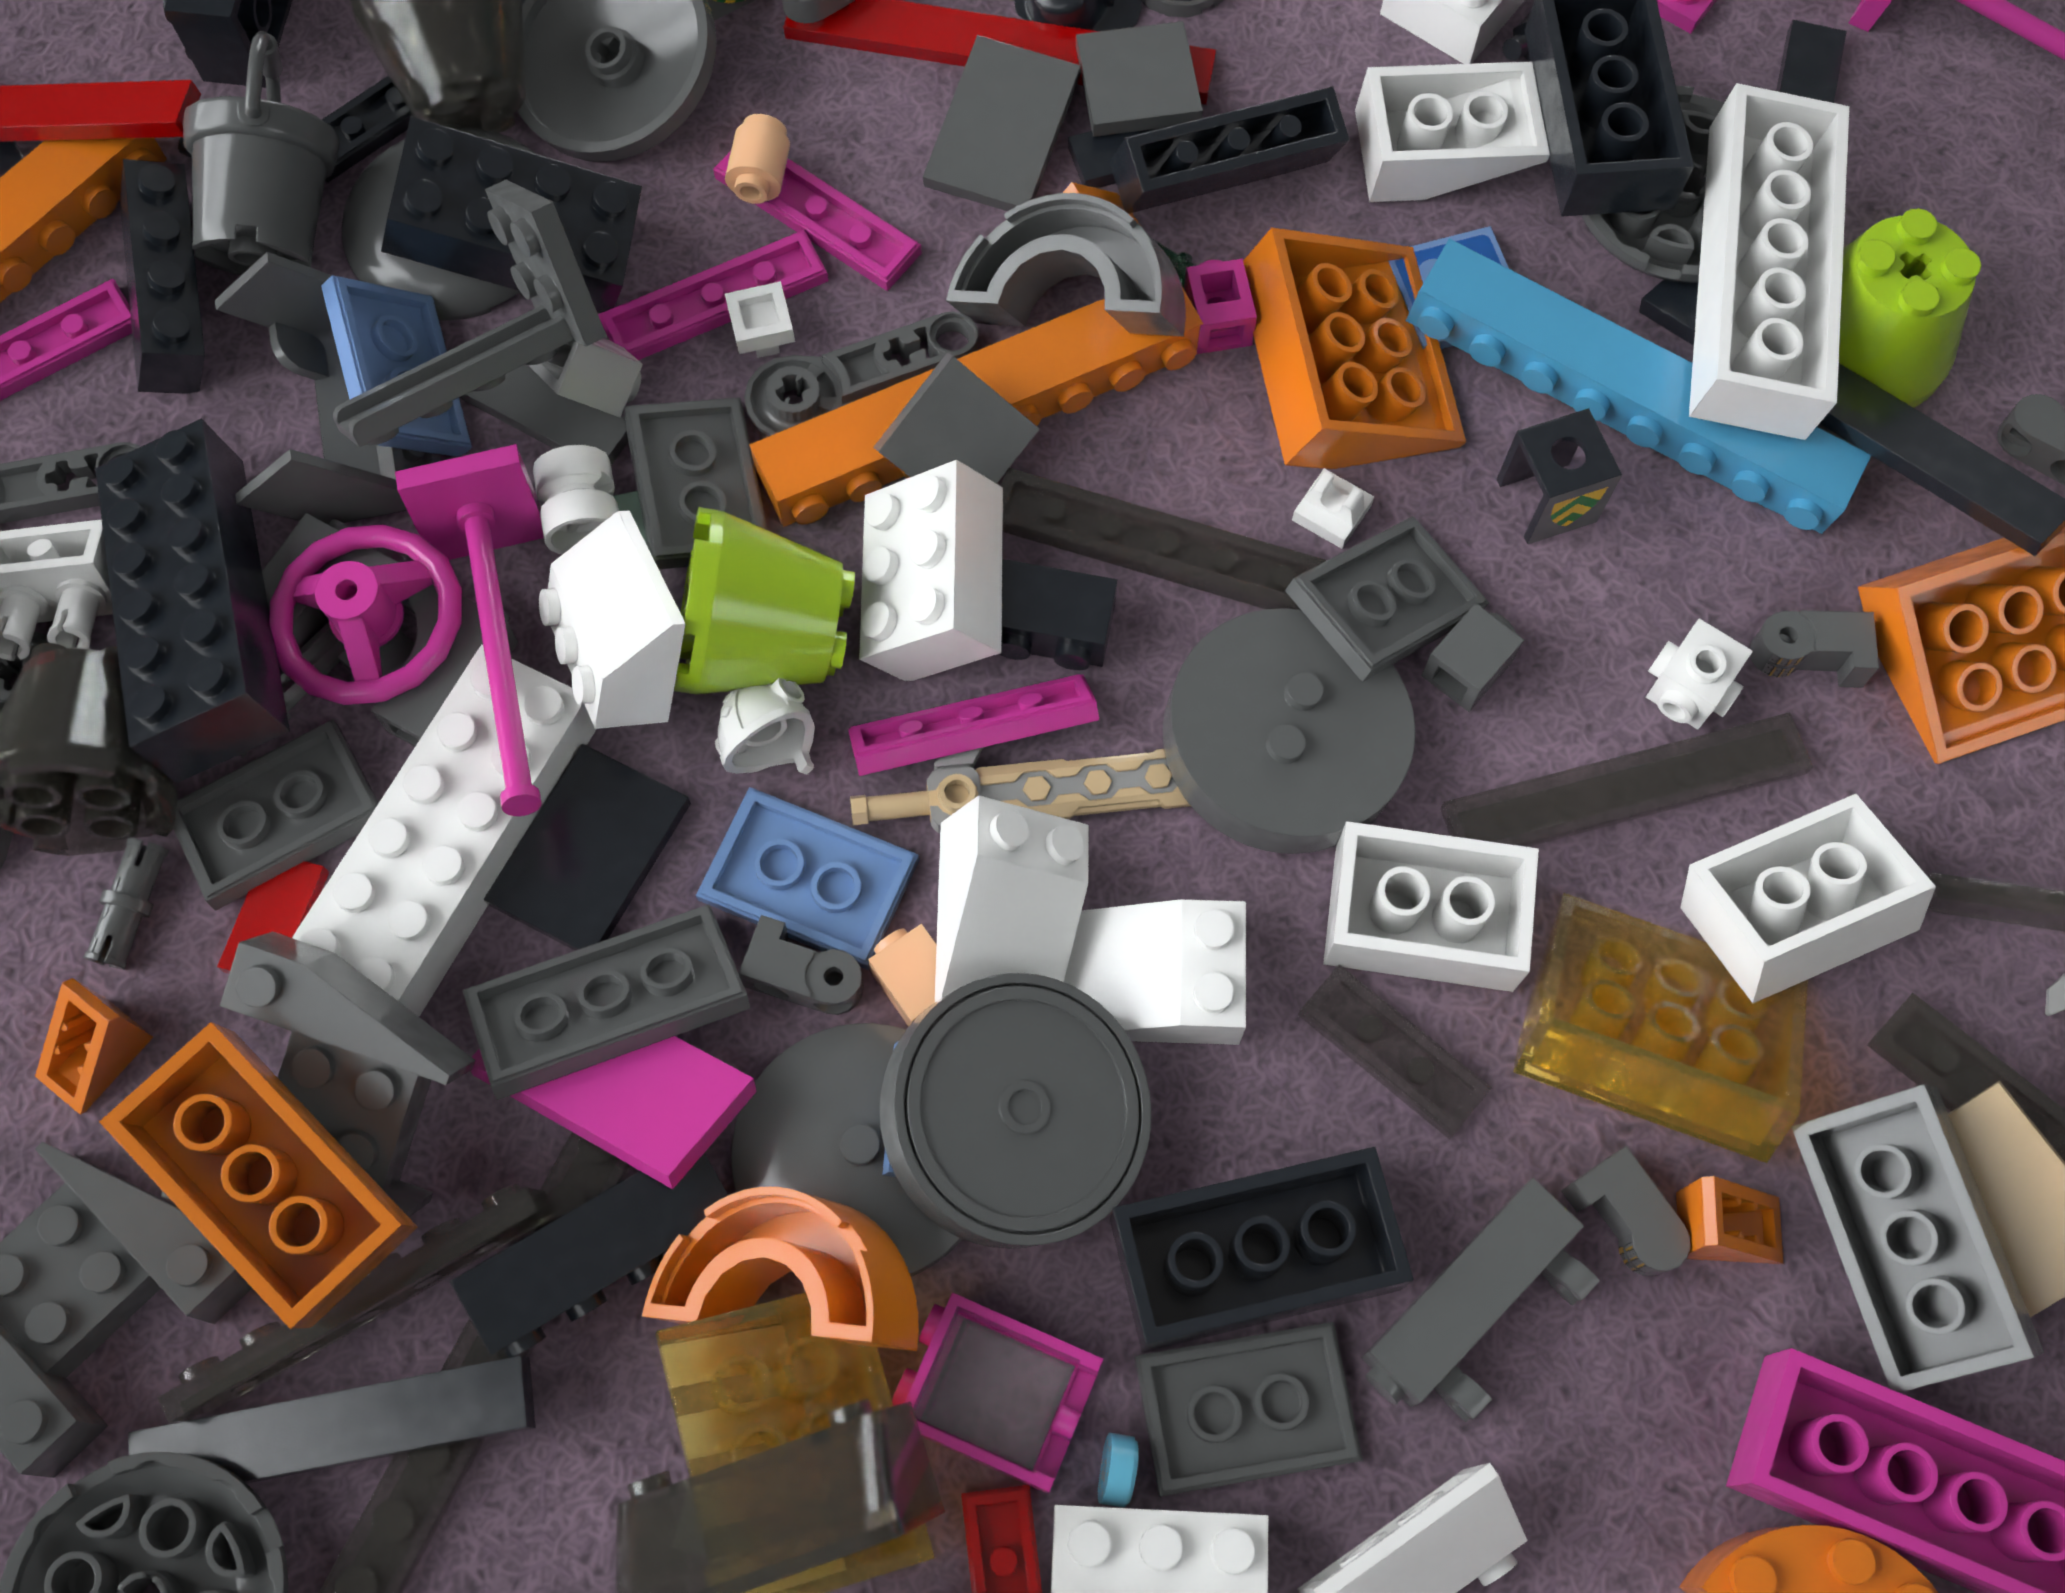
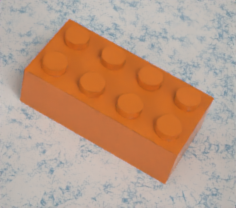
(258, 1176)

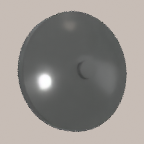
(614, 72)
(821, 1135)

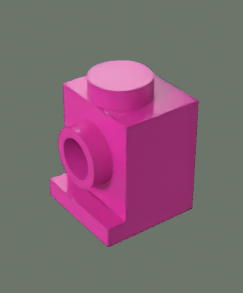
(1223, 303)

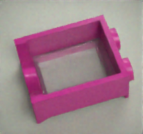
(998, 1390)

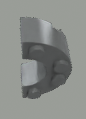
(1064, 239)

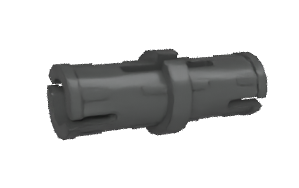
(126, 903)

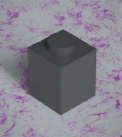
(1473, 656)

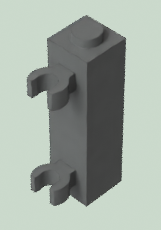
(1471, 1295)

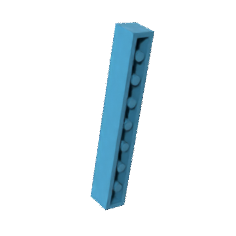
(1627, 386)

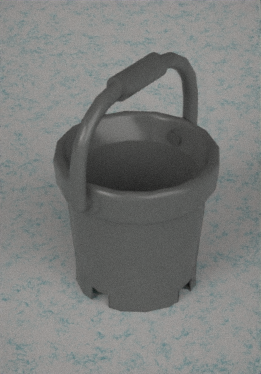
(256, 170)

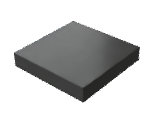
(1138, 78)
(958, 420)

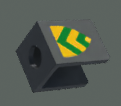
(1569, 495)

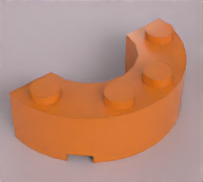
(757, 1235)
(1804, 1562)

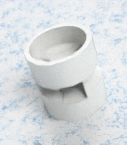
(576, 492)

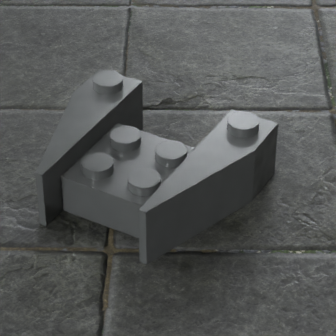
(351, 1051)
(71, 1283)

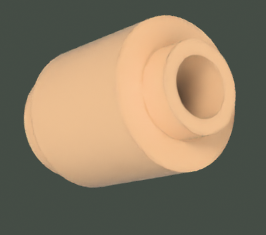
(758, 159)

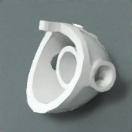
(765, 728)

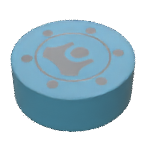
(1118, 1470)

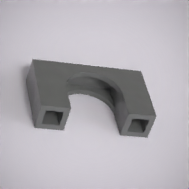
(413, 711)

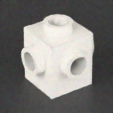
(1698, 675)

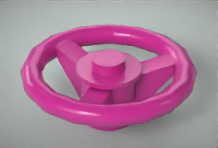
(365, 611)

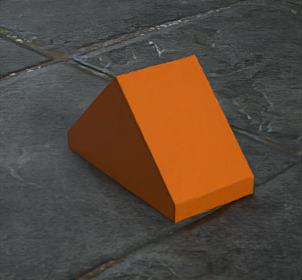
(87, 1045)
(1730, 1222)

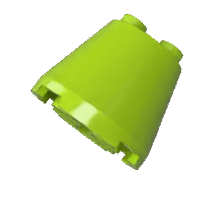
(1905, 303)
(758, 609)

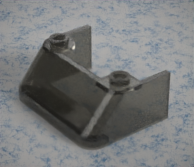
(779, 1507)

